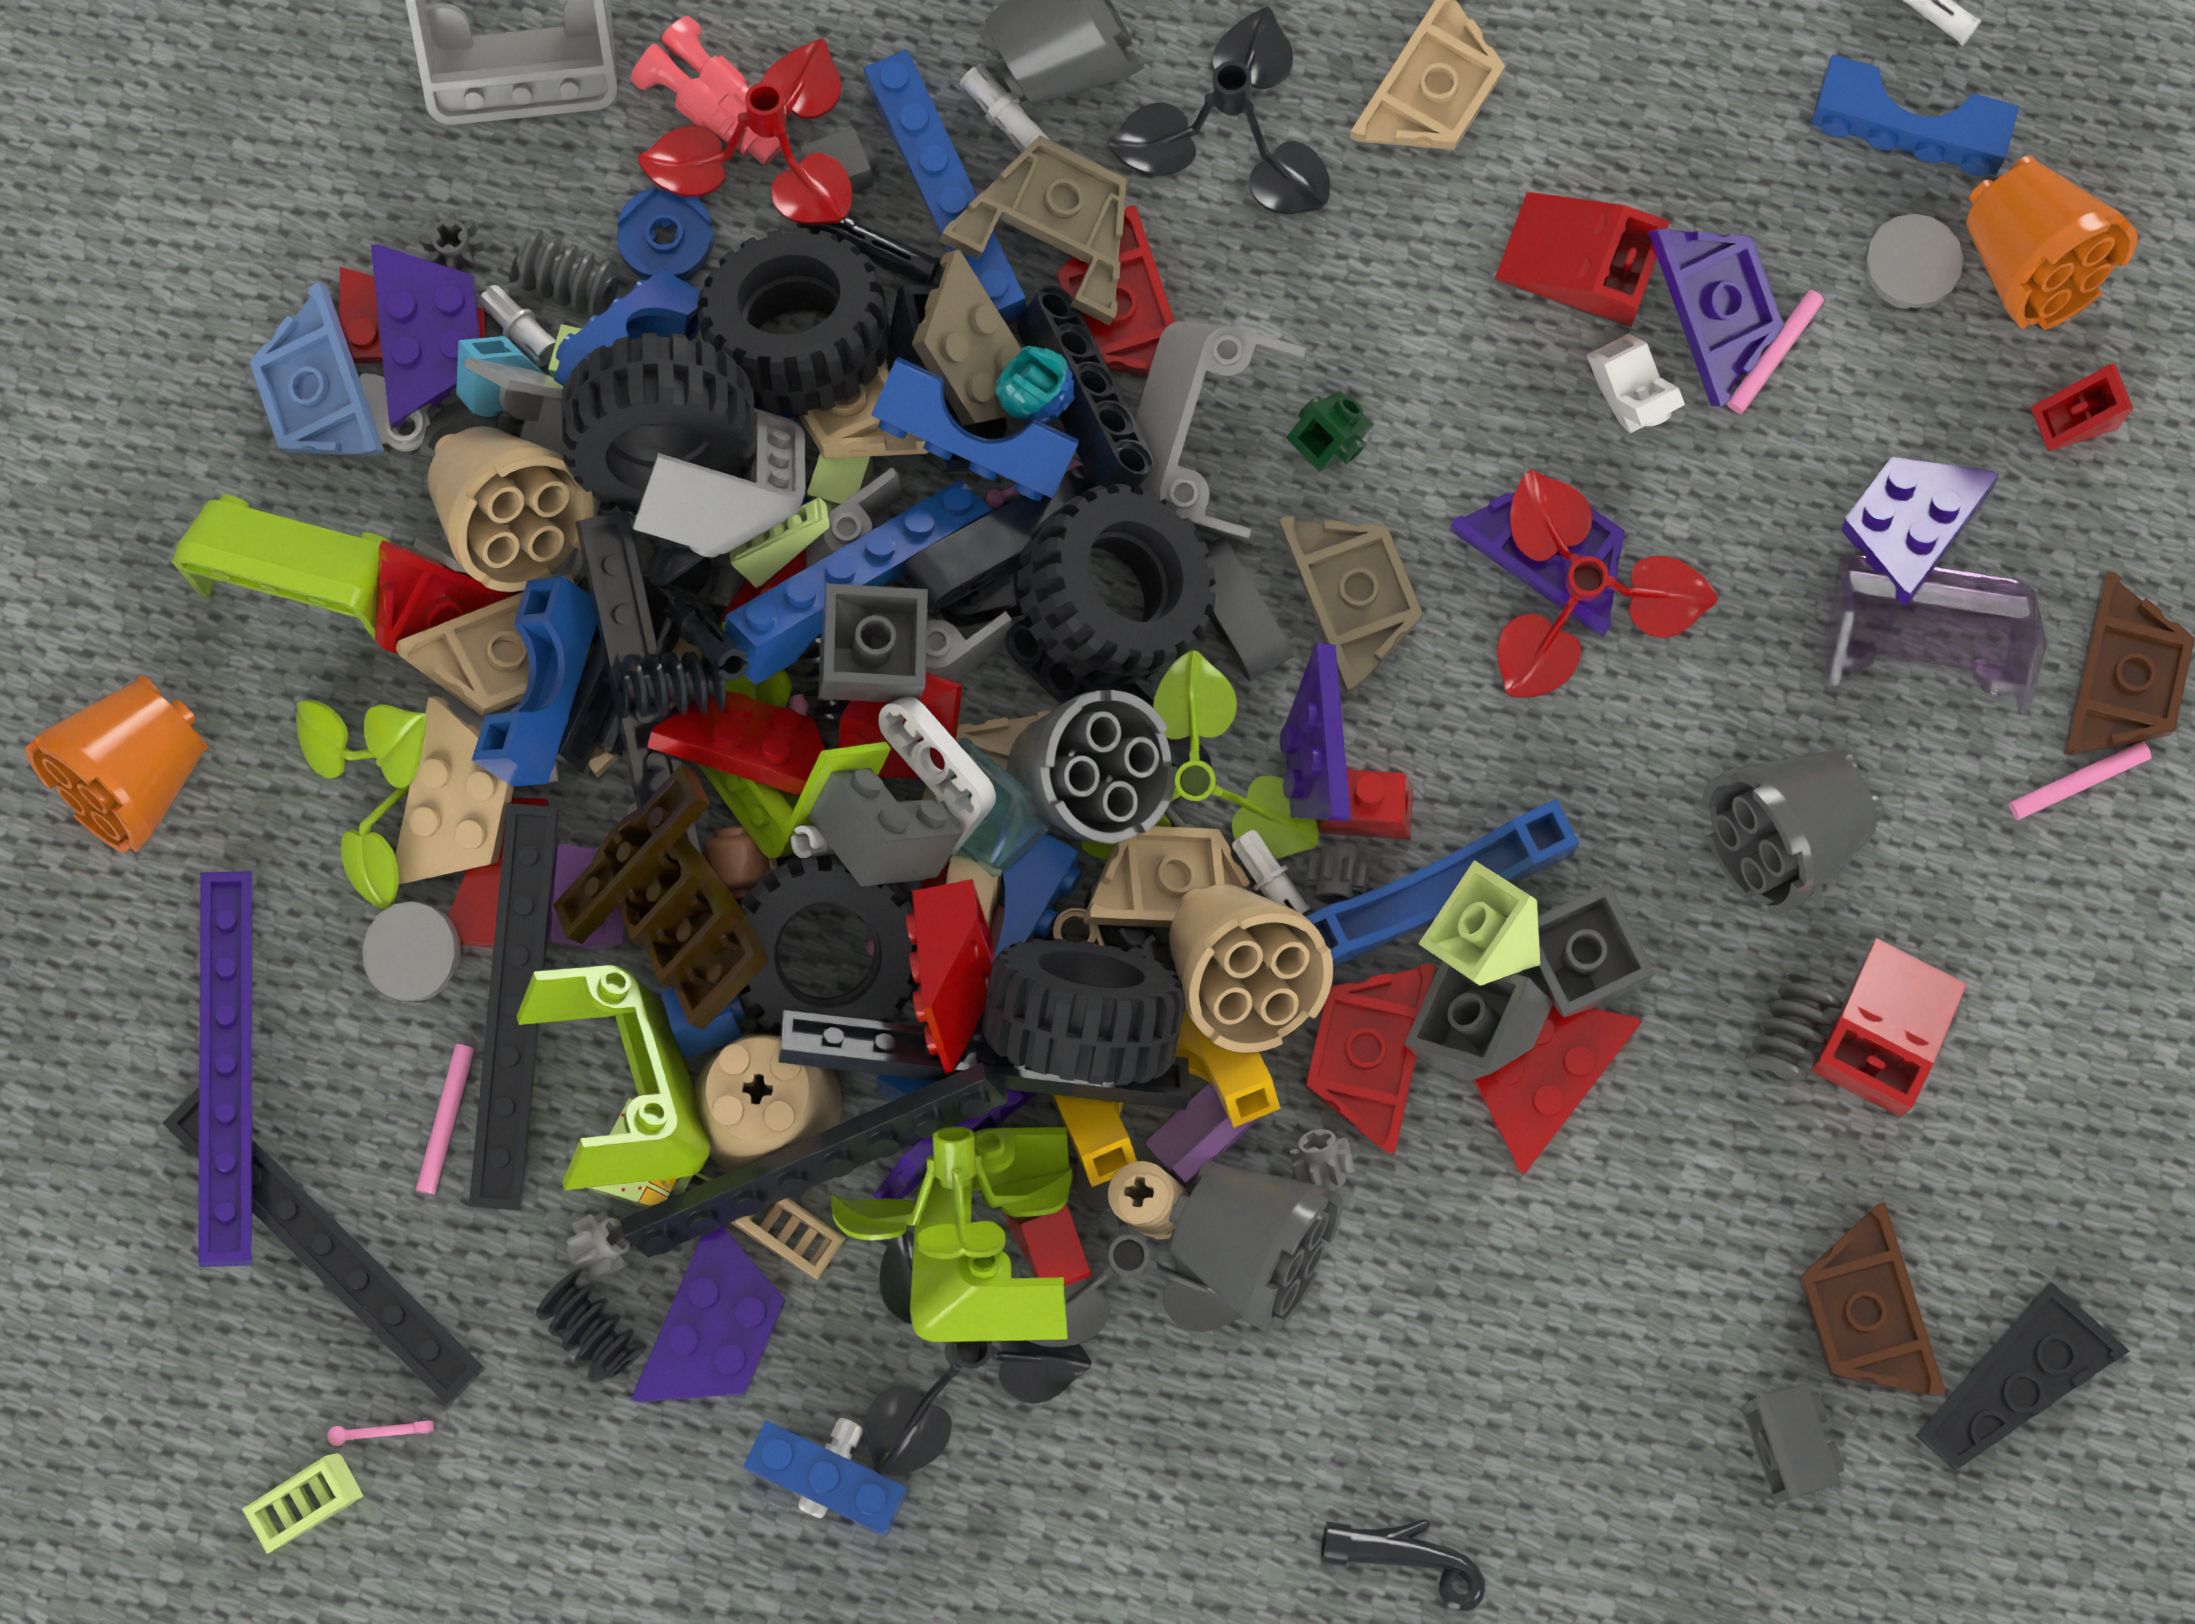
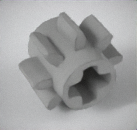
(1322, 1159)
(598, 1245)

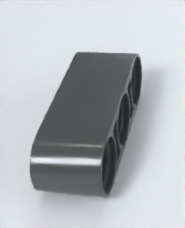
(1243, 615)

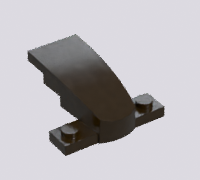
(669, 902)

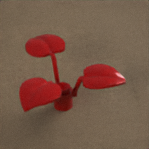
(810, 192)
(1549, 519)

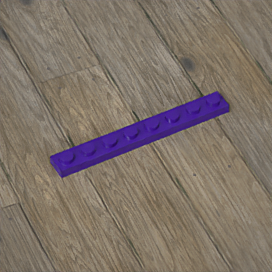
(225, 1069)

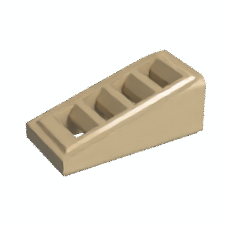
(777, 1245)

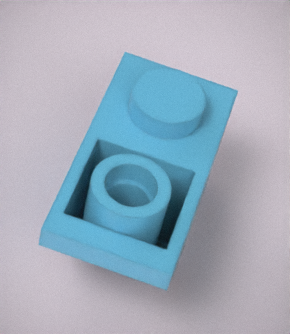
(476, 391)

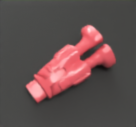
(708, 100)

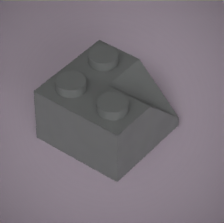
(873, 643)
(881, 836)
(1589, 953)
(1476, 1027)

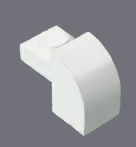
(1633, 383)

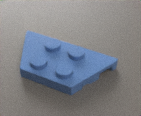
(314, 385)

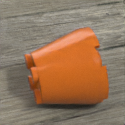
(2046, 242)
(120, 762)

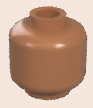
(736, 859)

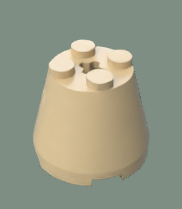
(505, 506)
(1247, 966)
(740, 1132)

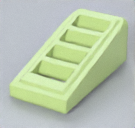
(776, 547)
(339, 1480)

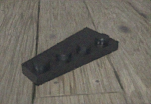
(2024, 1372)

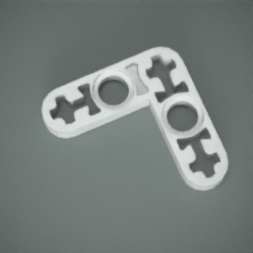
(950, 793)

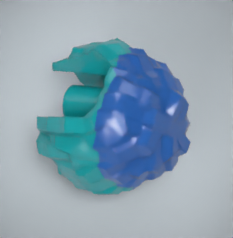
(1035, 385)

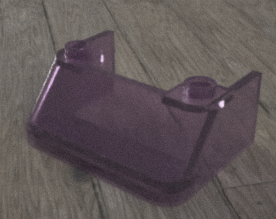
(1950, 622)

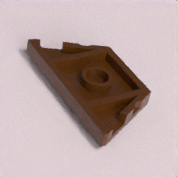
(2129, 673)
(1869, 1311)

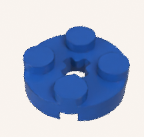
(663, 209)

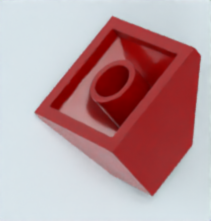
(861, 724)

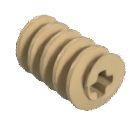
(1145, 1198)

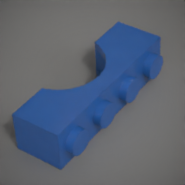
(1858, 105)
(653, 306)
(916, 405)
(557, 631)

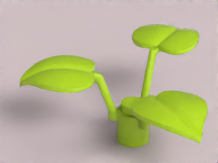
(1201, 702)
(397, 743)
(954, 1165)

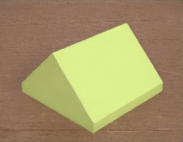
(1486, 928)

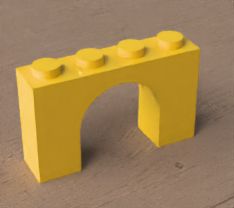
(1237, 1078)

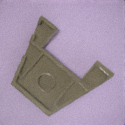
(1062, 204)

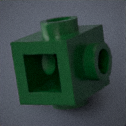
(1330, 430)

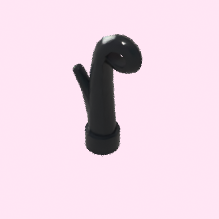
(1397, 1547)

